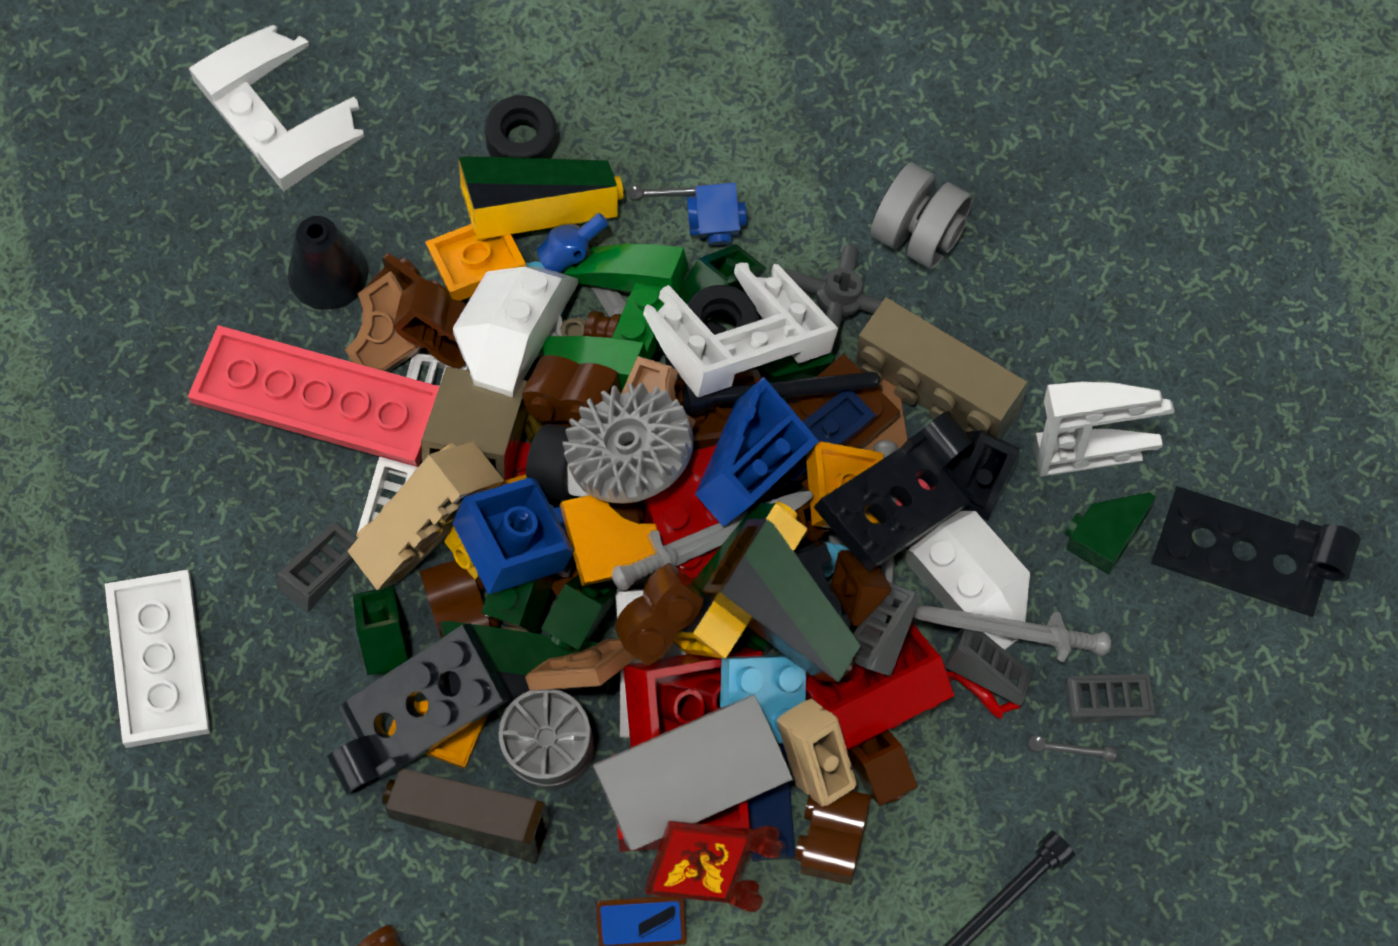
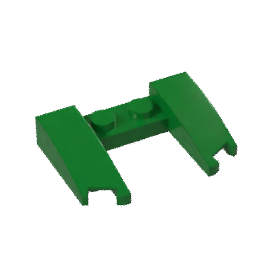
(629, 268)

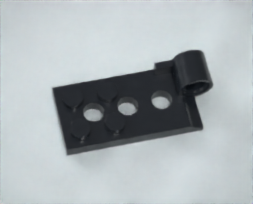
(921, 456)
(1316, 549)
(379, 755)

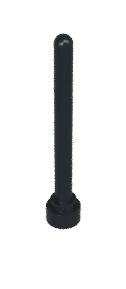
(787, 388)
(1052, 852)

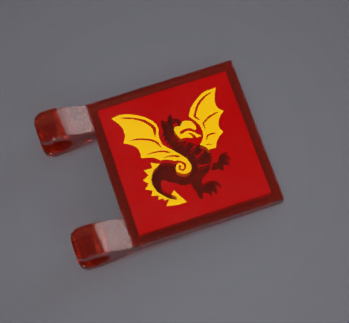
(706, 863)

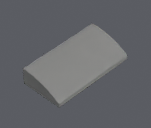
(692, 771)

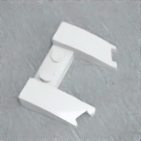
(284, 154)
(710, 361)
(1076, 407)

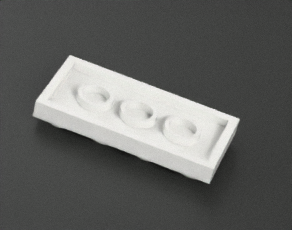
(157, 659)

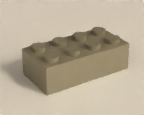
(939, 371)

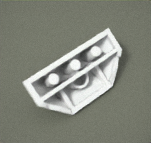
(510, 323)
(971, 570)

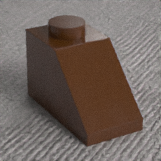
(883, 767)

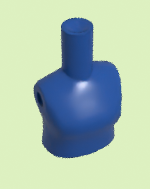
(569, 243)

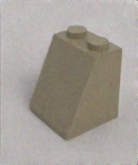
(478, 415)

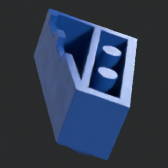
(753, 452)

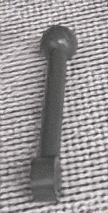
(636, 192)
(1038, 744)

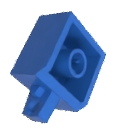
(513, 534)

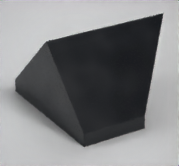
(986, 470)

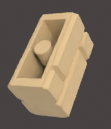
(816, 752)

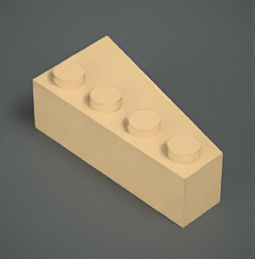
(421, 513)

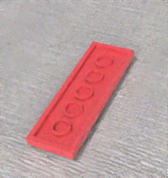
(314, 395)

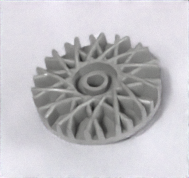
(629, 444)

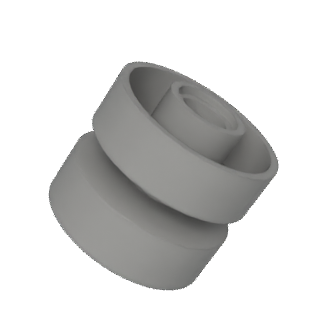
(912, 210)
(546, 739)

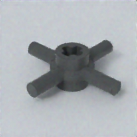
(840, 291)

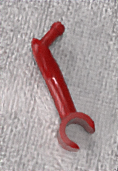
(984, 696)

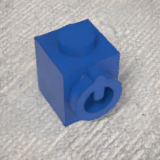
(716, 213)

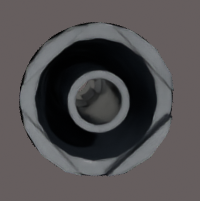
(325, 265)

